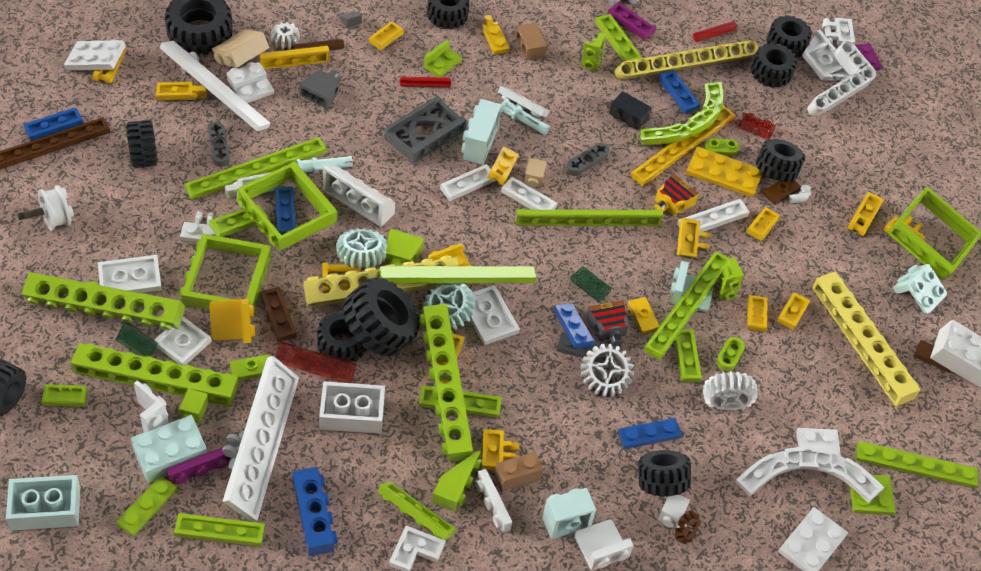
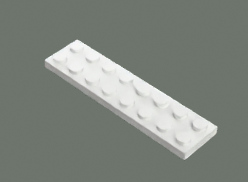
(261, 440)

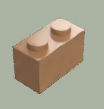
(531, 41)
(518, 471)

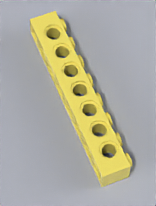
(316, 298)
(866, 339)

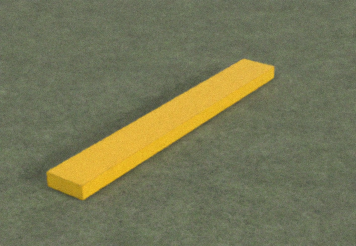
(677, 150)

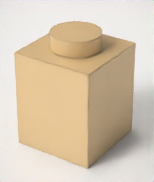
(535, 173)

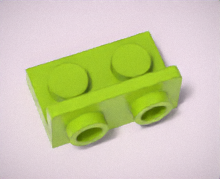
(593, 53)
(441, 59)
(730, 280)

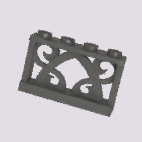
(424, 115)

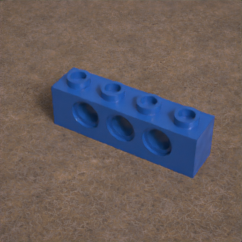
(311, 480)

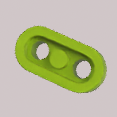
(723, 146)
(730, 355)

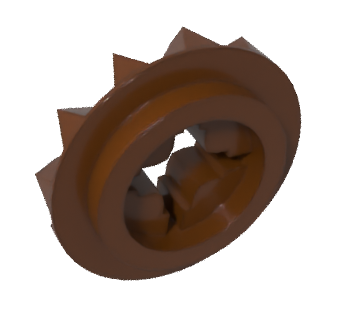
(687, 527)

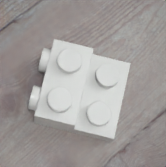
(250, 82)

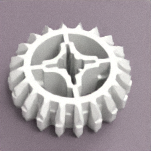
(623, 370)
(730, 391)

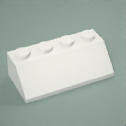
(357, 195)

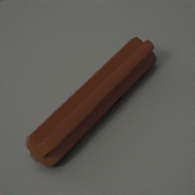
(332, 44)

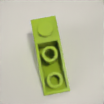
(452, 484)

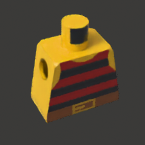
(675, 196)

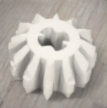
(285, 35)

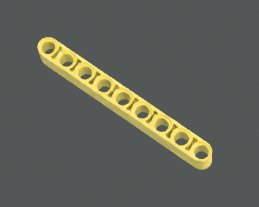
(679, 59)

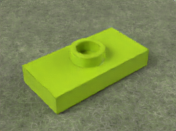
(248, 367)
(64, 395)

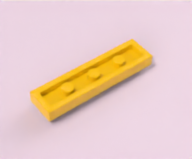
(294, 57)

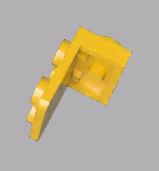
(232, 320)

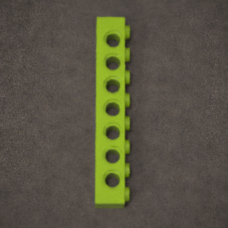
(38, 283)
(438, 316)
(124, 373)

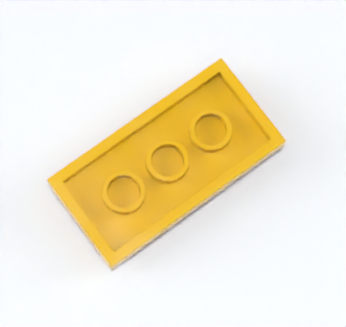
(724, 171)

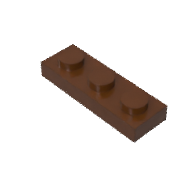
(278, 314)

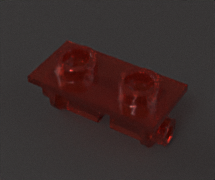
(763, 126)

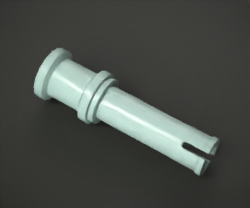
(517, 112)
(315, 165)

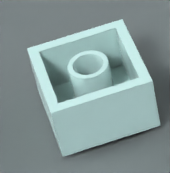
(568, 512)

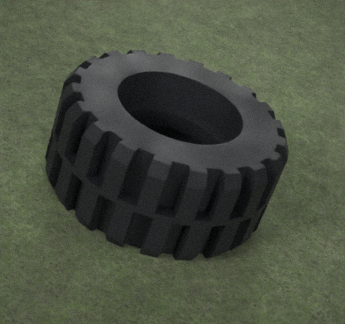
(198, 37)
(381, 316)

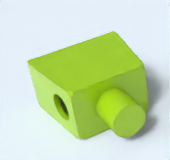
(403, 247)

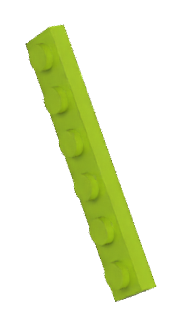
(917, 464)

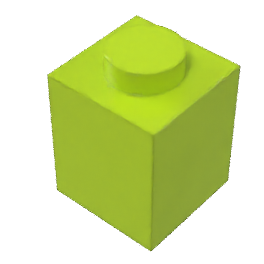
(194, 404)

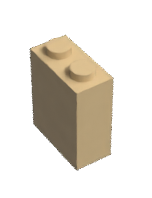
(240, 48)

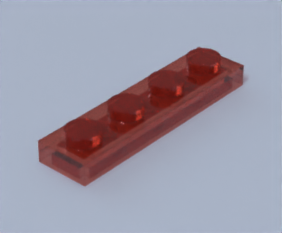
(315, 362)

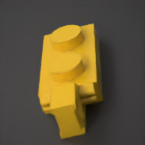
(495, 36)
(179, 91)

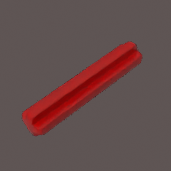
(714, 31)
(409, 81)

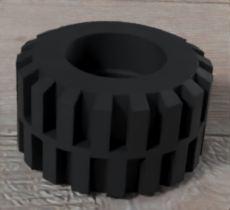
(448, 12)
(791, 33)
(773, 65)
(141, 143)
(780, 160)
(344, 350)
(11, 385)
(664, 473)

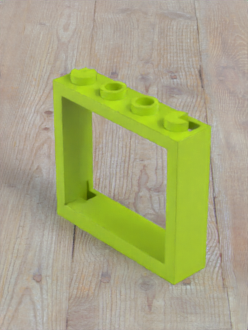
(309, 190)
(920, 248)
(201, 300)

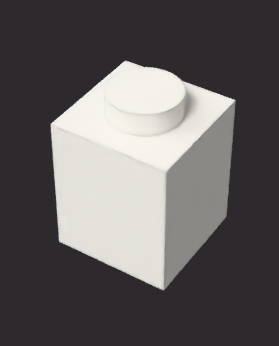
(672, 510)

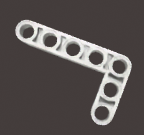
(860, 76)

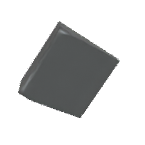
(351, 19)

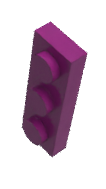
(632, 21)
(197, 466)

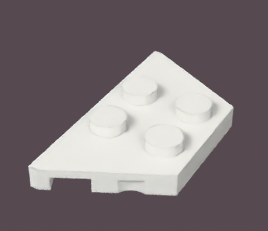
(822, 60)

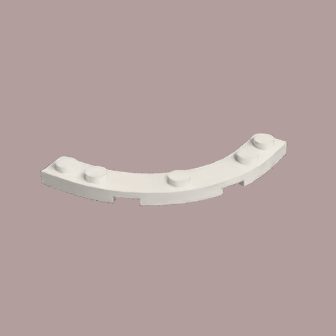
(812, 459)

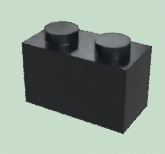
(630, 110)

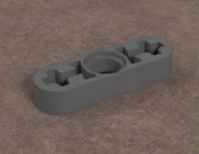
(215, 139)
(589, 153)

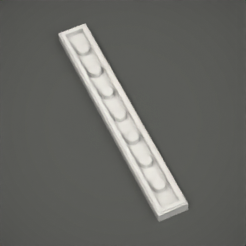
(215, 85)

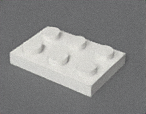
(95, 55)
(131, 274)
(492, 317)
(813, 541)

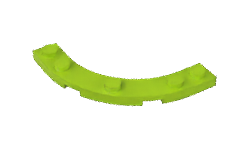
(696, 124)

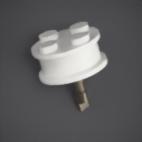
(52, 207)

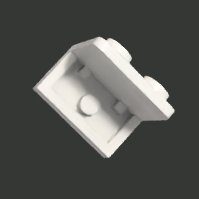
(155, 412)
(603, 544)

